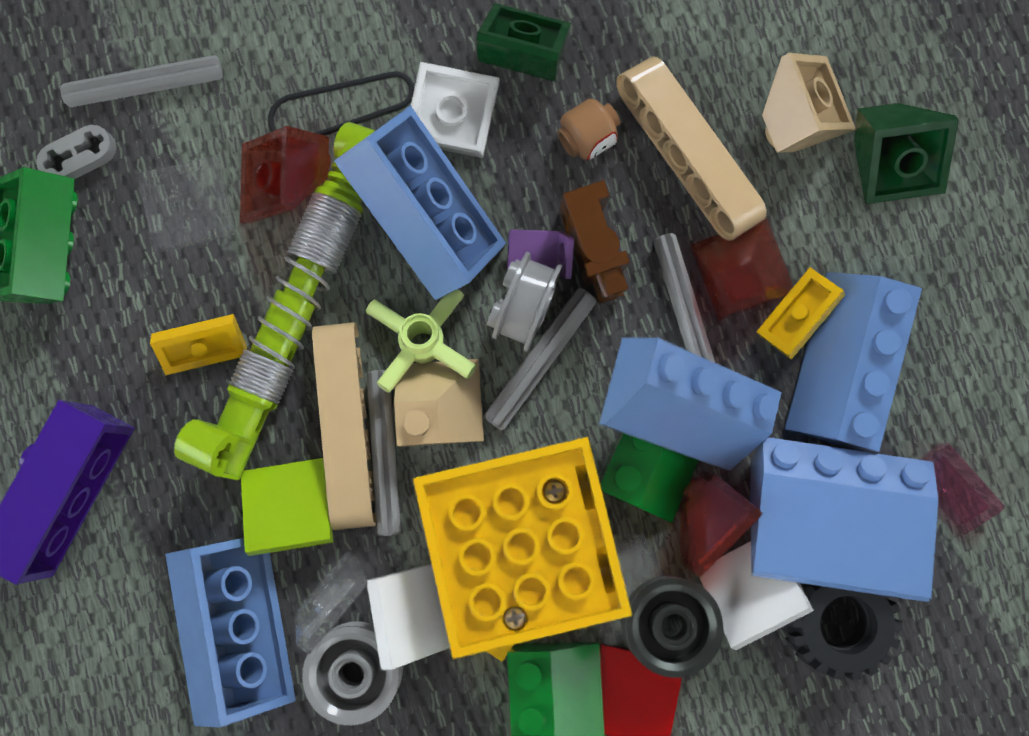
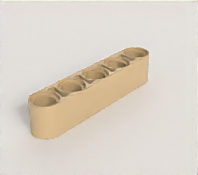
(691, 148)
(342, 428)

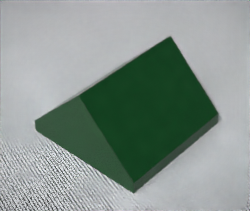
(522, 41)

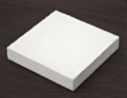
(455, 107)
(751, 603)
(407, 616)

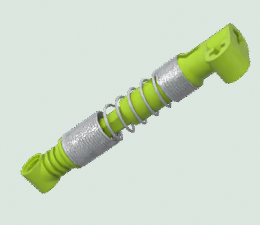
(268, 365)

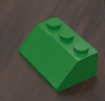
(35, 235)
(647, 476)
(556, 689)

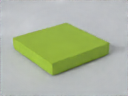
(285, 507)

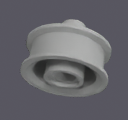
(526, 302)
(332, 693)

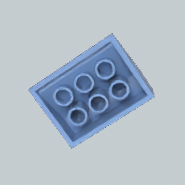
(844, 519)

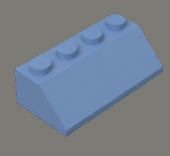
(421, 203)
(854, 363)
(687, 403)
(229, 632)

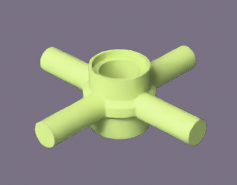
(420, 353)

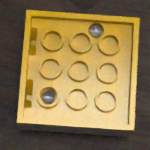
(521, 547)

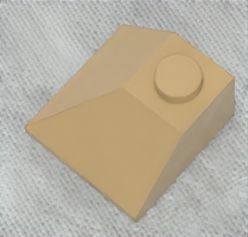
(805, 104)
(438, 406)

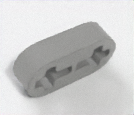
(71, 146)

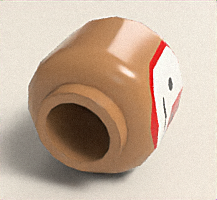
(588, 129)

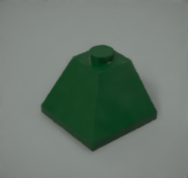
(903, 151)

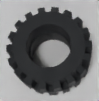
(859, 653)

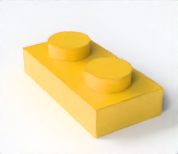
(801, 313)
(198, 344)

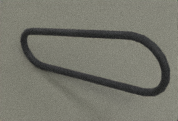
(344, 85)

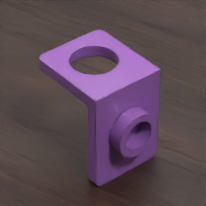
(545, 248)

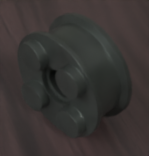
(700, 631)

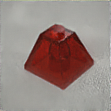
(281, 171)
(742, 271)
(711, 521)

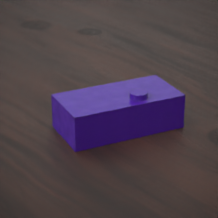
(57, 488)

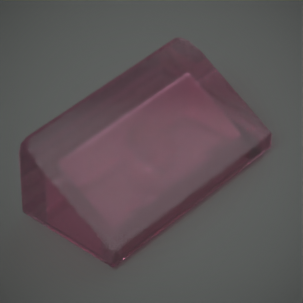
(960, 490)

